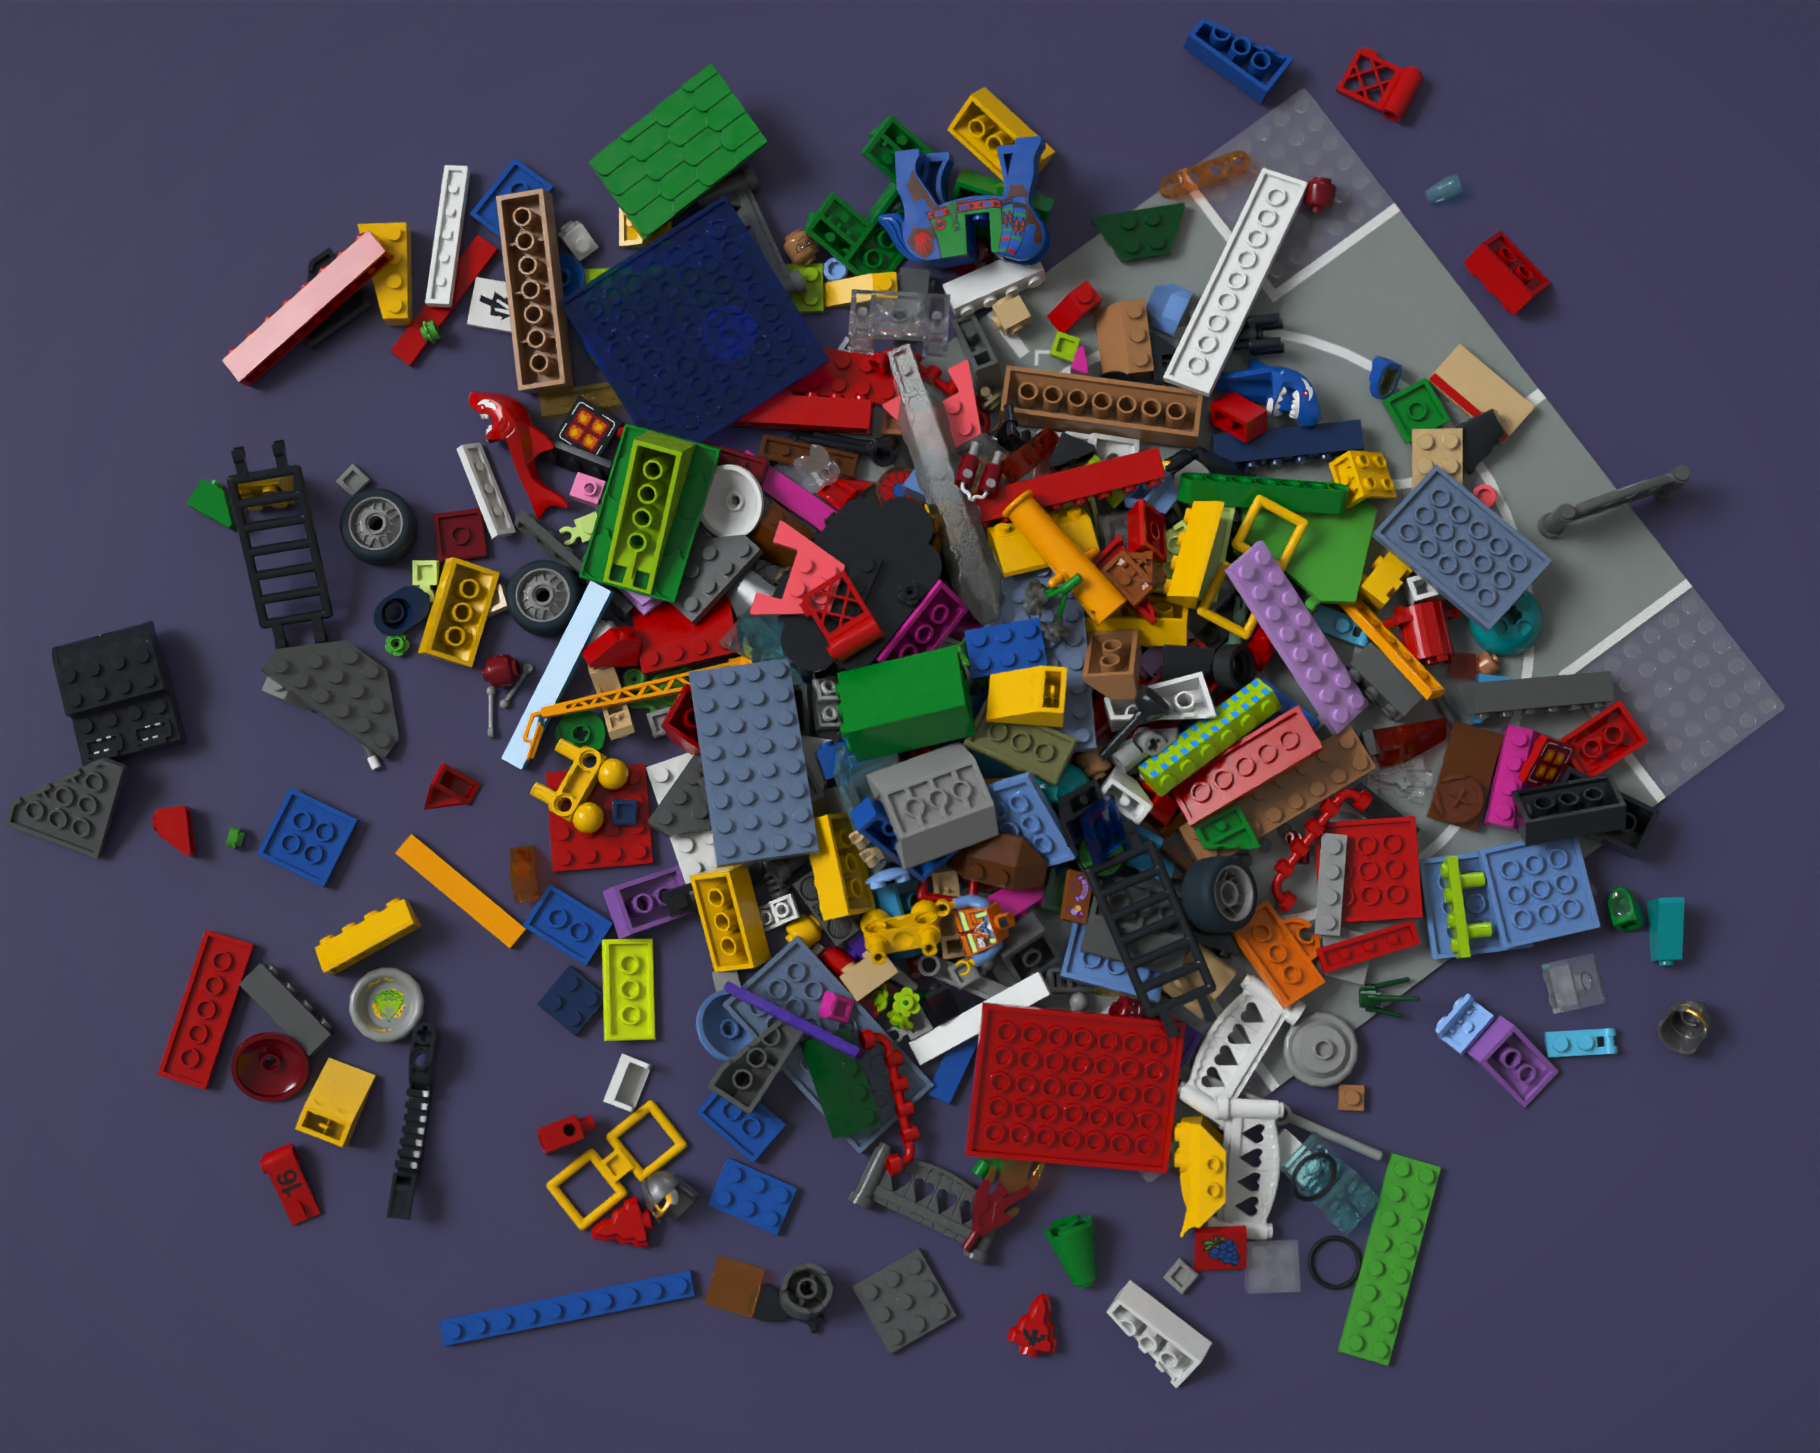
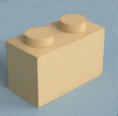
(866, 976)

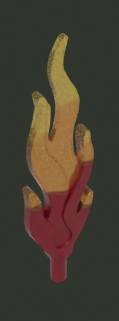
(1011, 1187)

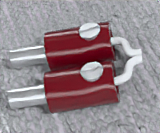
(968, 469)

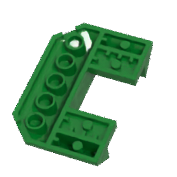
(859, 241)

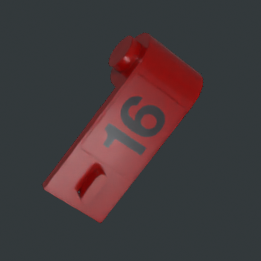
(290, 1183)

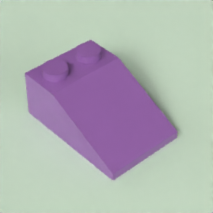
(640, 902)
(1512, 1061)

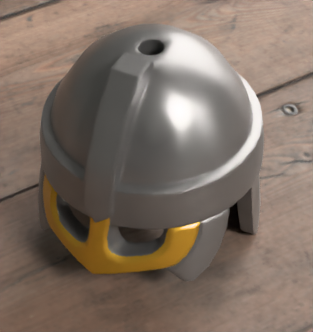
(1684, 1033)
(667, 1195)

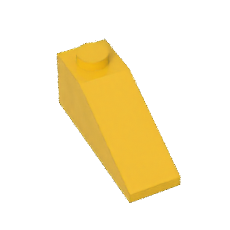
(839, 292)

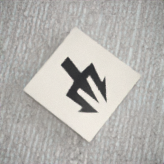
(489, 306)

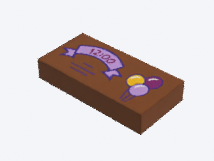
(1076, 898)

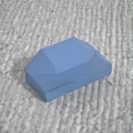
(1167, 307)
(1160, 497)

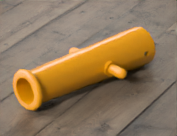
(1065, 558)

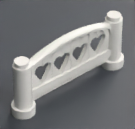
(1246, 1055)
(1239, 1117)

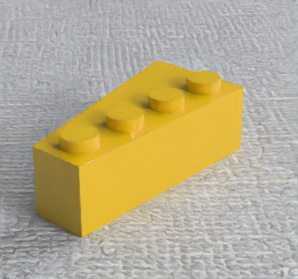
(394, 281)
(1383, 581)

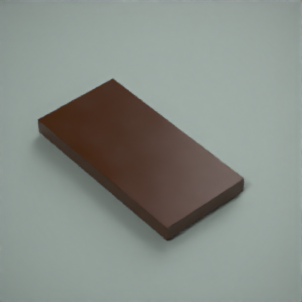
(1471, 753)

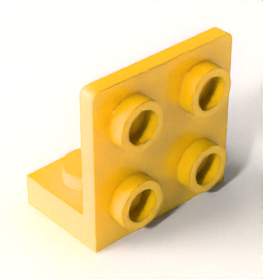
(1364, 475)

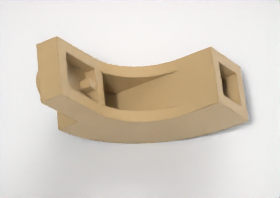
(617, 717)
(946, 882)

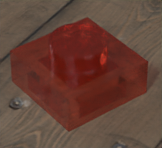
(1463, 666)

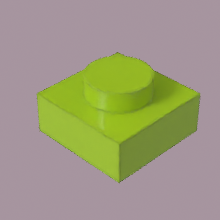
(1064, 347)

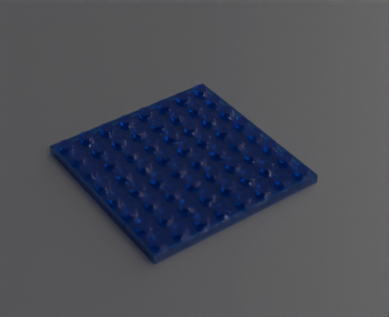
(695, 327)

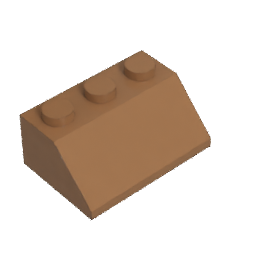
(1124, 338)
(1113, 663)

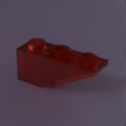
(1029, 455)
(1404, 742)

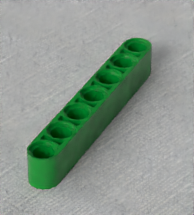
(1242, 490)

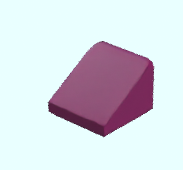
(1079, 363)
(836, 1007)

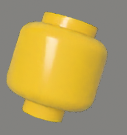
(806, 928)

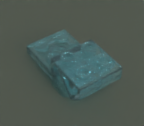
(1348, 1197)

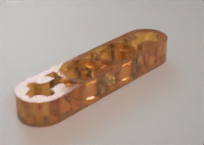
(1202, 171)

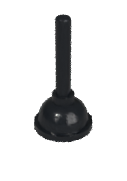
(1149, 706)

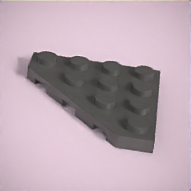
(712, 571)
(684, 806)
(73, 808)

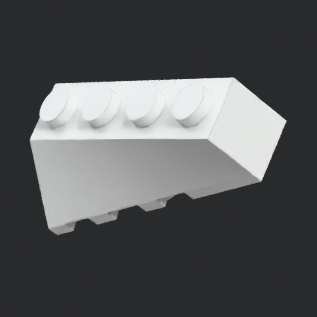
(1185, 696)
(1159, 1332)

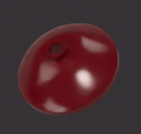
(269, 1079)

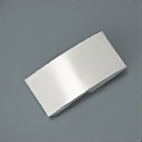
(825, 704)
(778, 912)

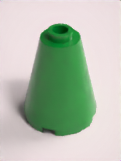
(1075, 1248)

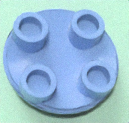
(879, 879)

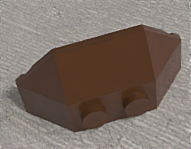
(1002, 862)

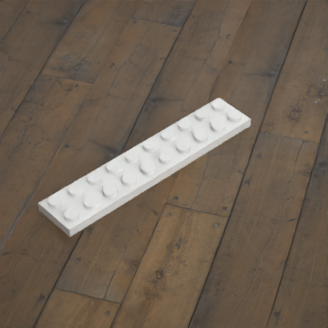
(1235, 282)

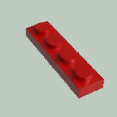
(1367, 946)

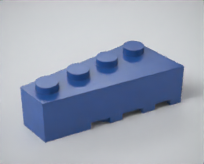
(1238, 59)
(873, 823)

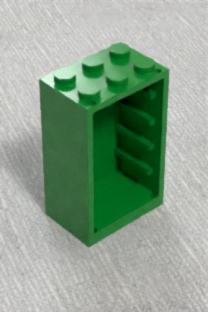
(905, 704)

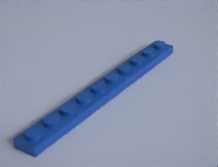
(566, 1308)

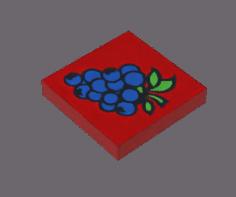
(1220, 1248)

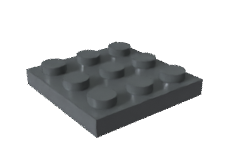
(904, 1301)

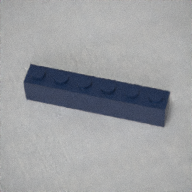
(1291, 444)

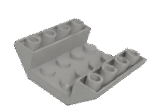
(935, 804)

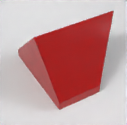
(844, 491)
(450, 789)

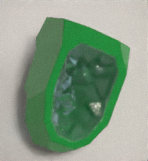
(1624, 910)

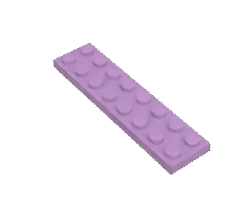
(1296, 637)

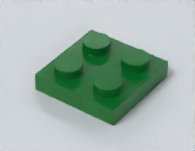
(1415, 409)

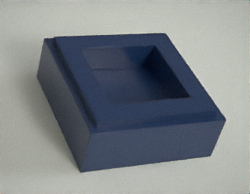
(624, 812)

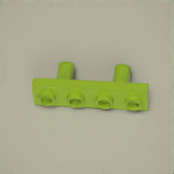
(1456, 918)

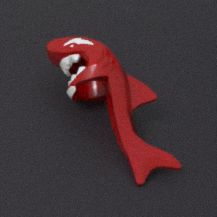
(525, 441)

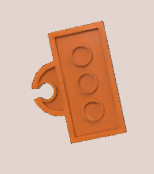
(1281, 954)

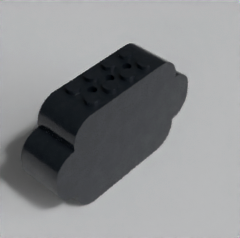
(894, 531)

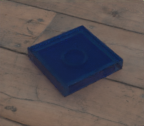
(1103, 829)

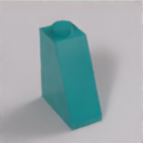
(1666, 929)

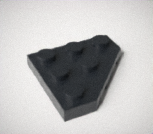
(342, 316)

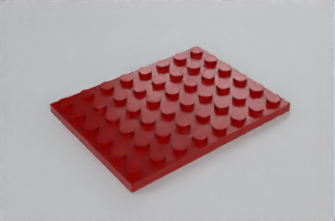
(1074, 1088)

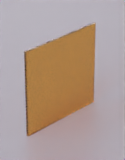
(734, 1286)

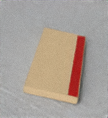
(1478, 389)

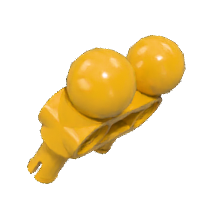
(579, 784)
(903, 932)

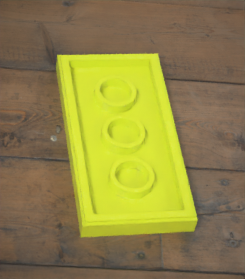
(628, 989)

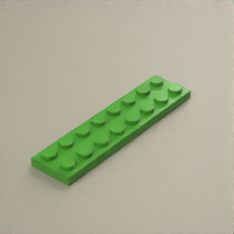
(1389, 1259)

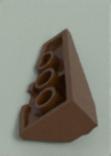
(765, 532)

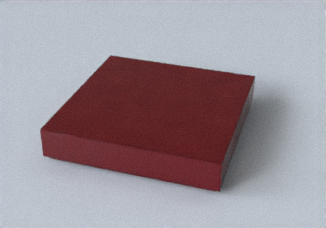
(460, 535)

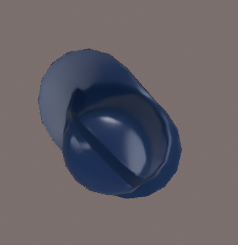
(401, 610)

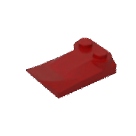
(1604, 740)

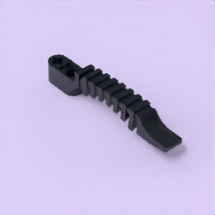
(419, 1093)

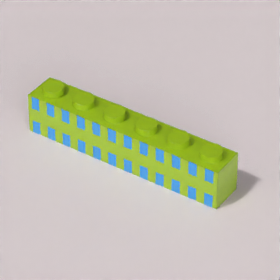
(1210, 737)

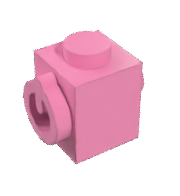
(588, 490)

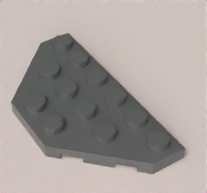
(342, 688)

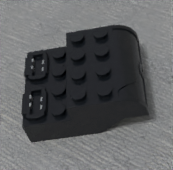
(119, 694)

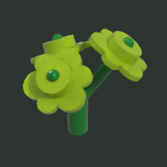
(904, 1004)

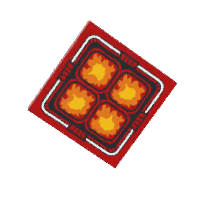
(1546, 761)

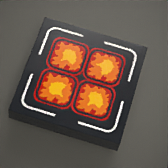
(587, 427)

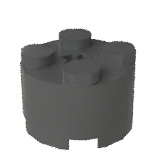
(819, 1286)

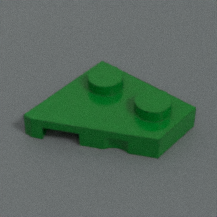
(1226, 831)

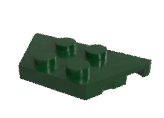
(1141, 232)

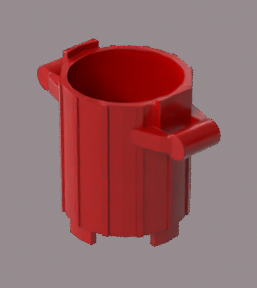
(1425, 631)

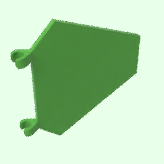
(1329, 554)

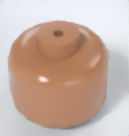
(1487, 664)

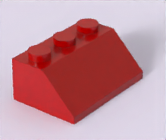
(1506, 272)

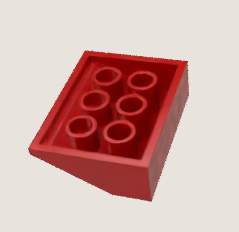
(675, 642)

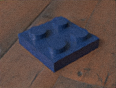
(572, 1000)

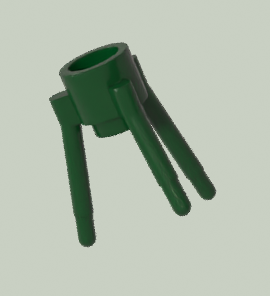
(1370, 997)

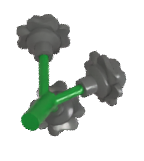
(1038, 595)

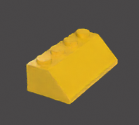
(988, 123)
(1194, 553)
(1018, 556)
(458, 612)
(1169, 629)
(839, 870)
(730, 918)
(367, 937)

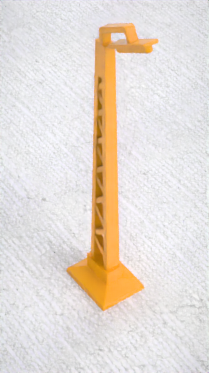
(561, 708)

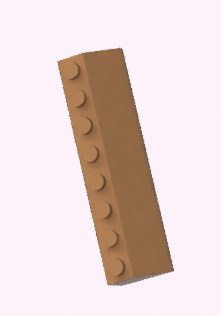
(1102, 406)

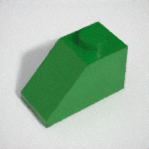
(213, 503)

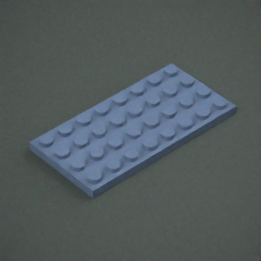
(1068, 653)
(753, 763)
(797, 984)

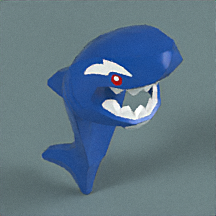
(1276, 387)

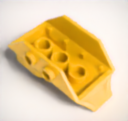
(1201, 1169)

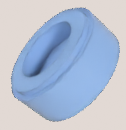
(834, 270)

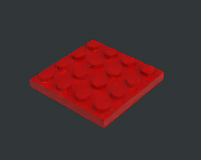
(611, 843)
(1379, 868)

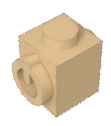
(1010, 315)

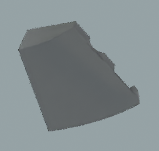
(744, 590)

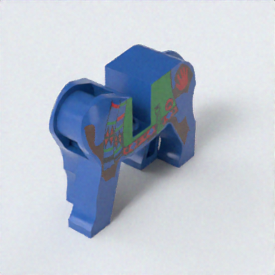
(945, 232)

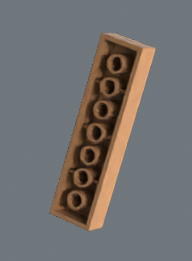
(534, 291)
(1295, 790)

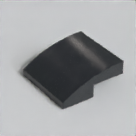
(1073, 807)

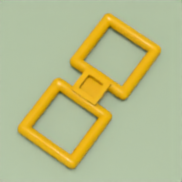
(1238, 544)
(616, 1165)

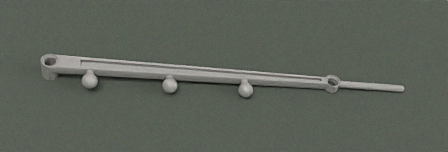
(987, 988)

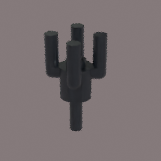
(1252, 335)

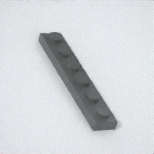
(549, 544)

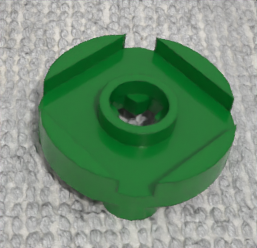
(588, 722)

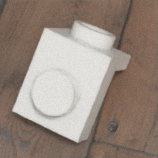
(577, 240)

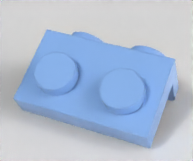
(1463, 1024)

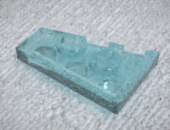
(754, 639)

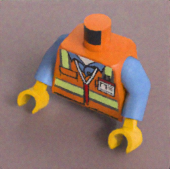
(979, 927)

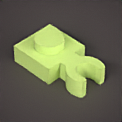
(583, 529)
(426, 574)

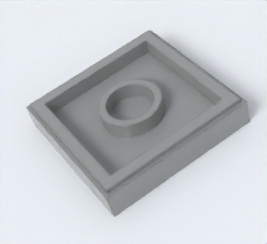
(1353, 973)

